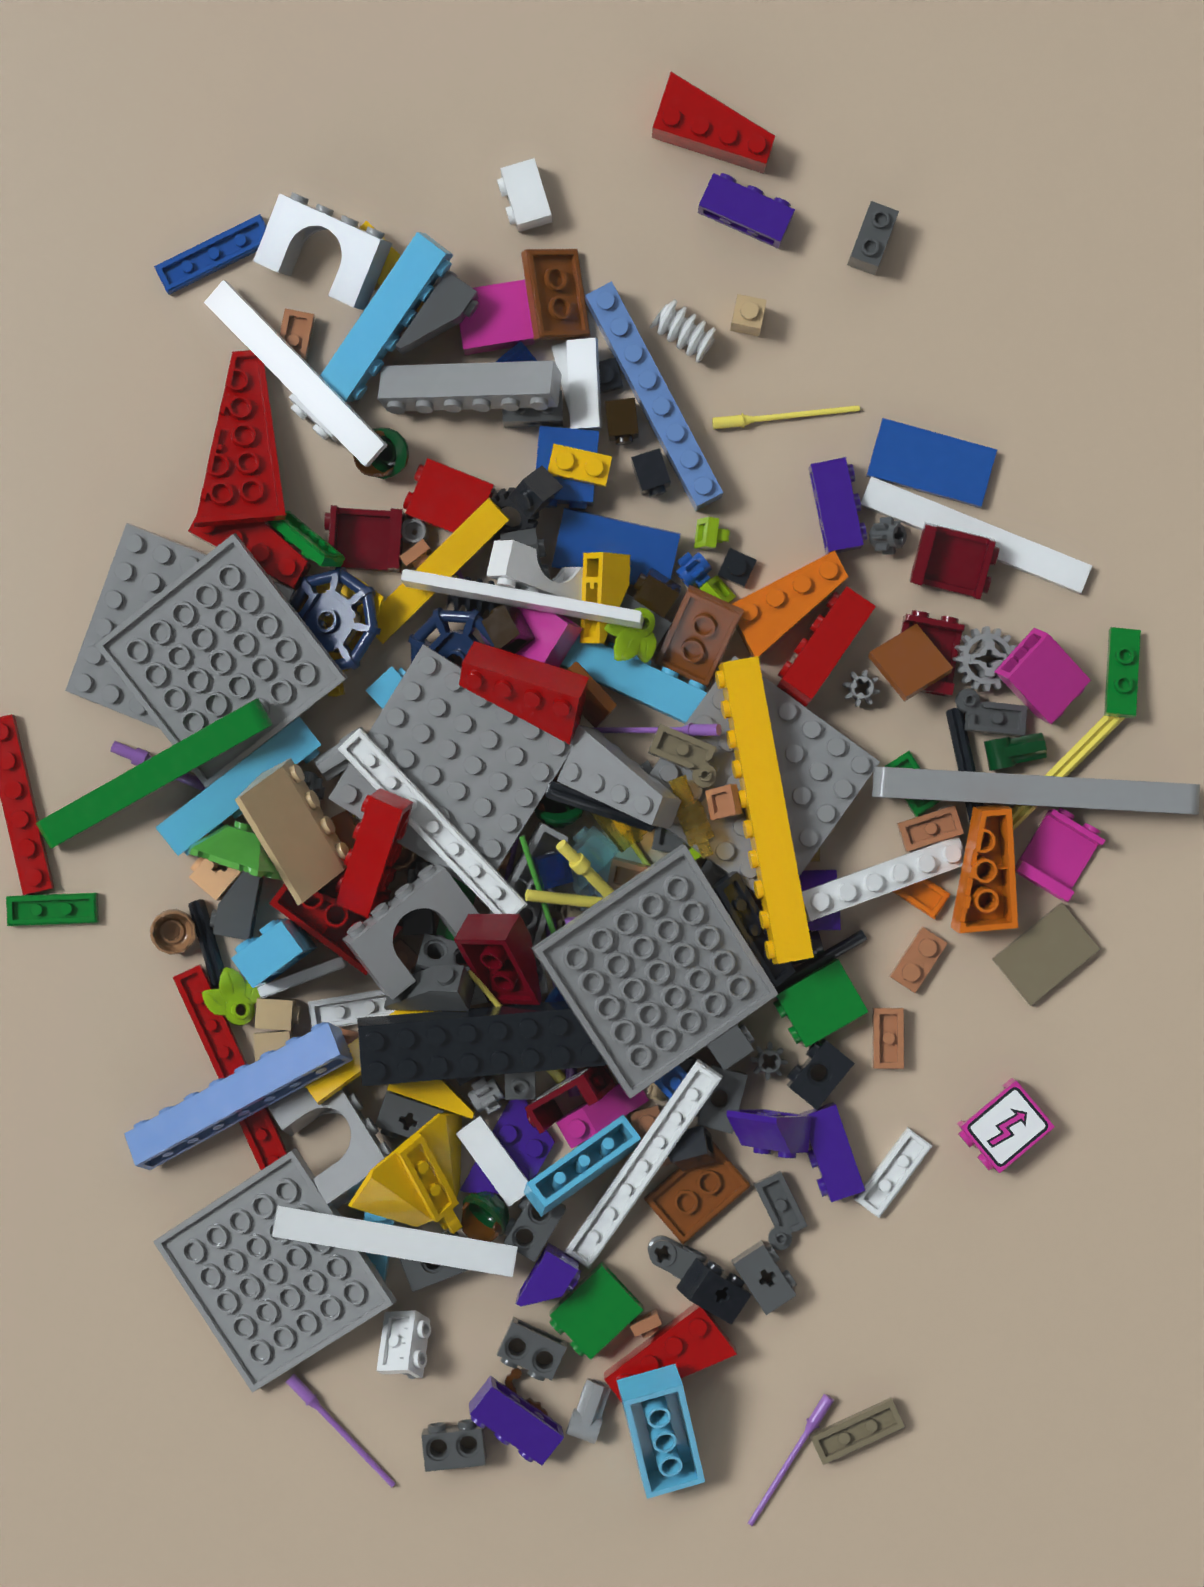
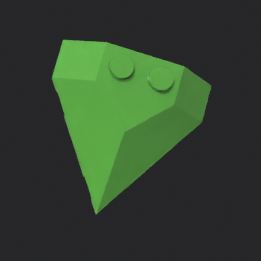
(237, 849)

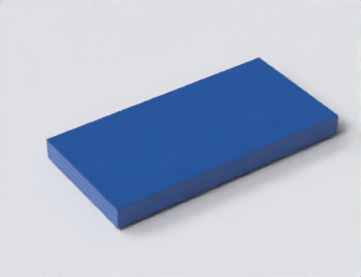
(931, 462)
(590, 533)

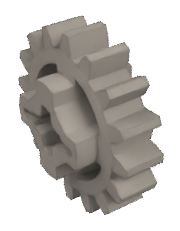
(986, 647)

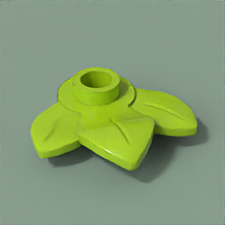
(634, 641)
(232, 992)

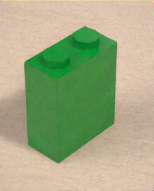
(820, 1003)
(595, 1311)

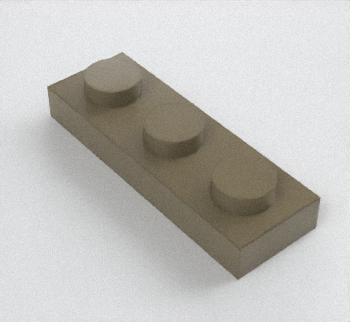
(857, 1431)

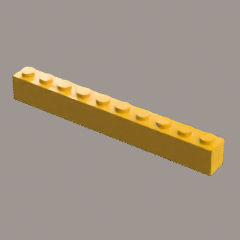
(764, 810)

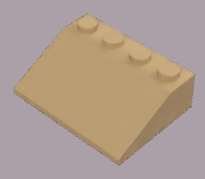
(293, 829)

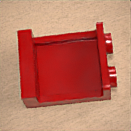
(445, 496)

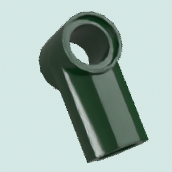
(1008, 752)

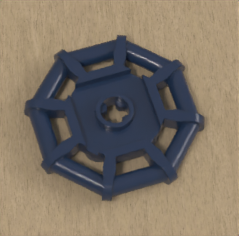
(343, 610)
(449, 641)

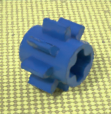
(693, 569)

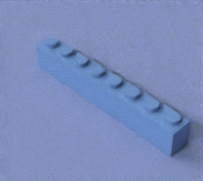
(653, 396)
(238, 1095)

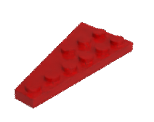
(243, 465)

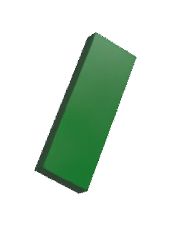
(52, 909)

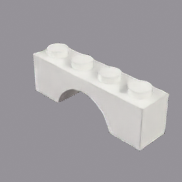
(518, 567)

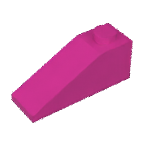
(588, 1120)

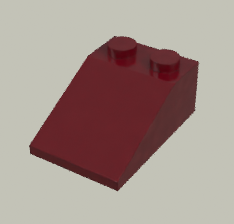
(501, 956)

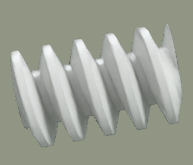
(684, 330)

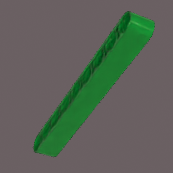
(154, 773)

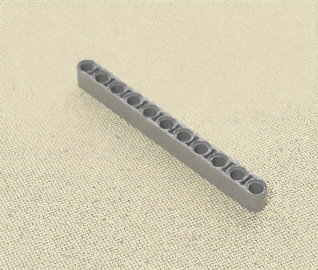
(1036, 790)

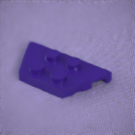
(522, 1143)

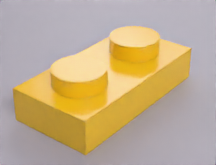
(579, 465)

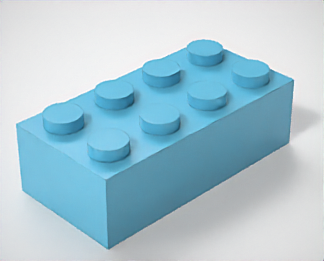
(273, 952)
(661, 1430)

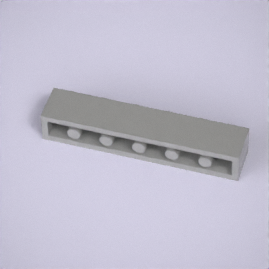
(470, 386)

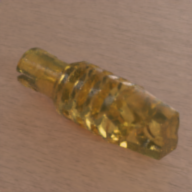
(692, 817)

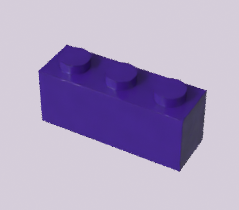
(746, 209)
(837, 505)
(832, 1154)
(515, 1421)

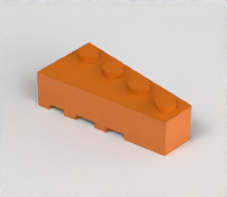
(784, 603)
(987, 878)

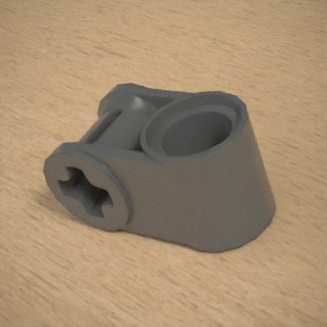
(678, 1257)

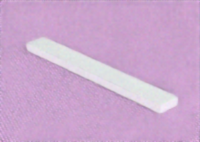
(295, 373)
(1013, 550)
(522, 598)
(433, 826)
(347, 1008)
(643, 1163)
(394, 1241)

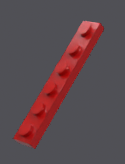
(21, 812)

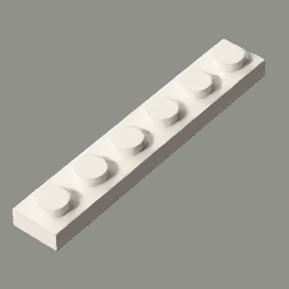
(883, 878)

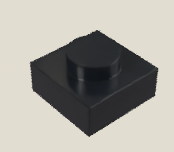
(609, 375)
(737, 567)

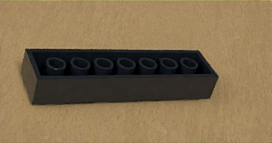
(473, 1043)

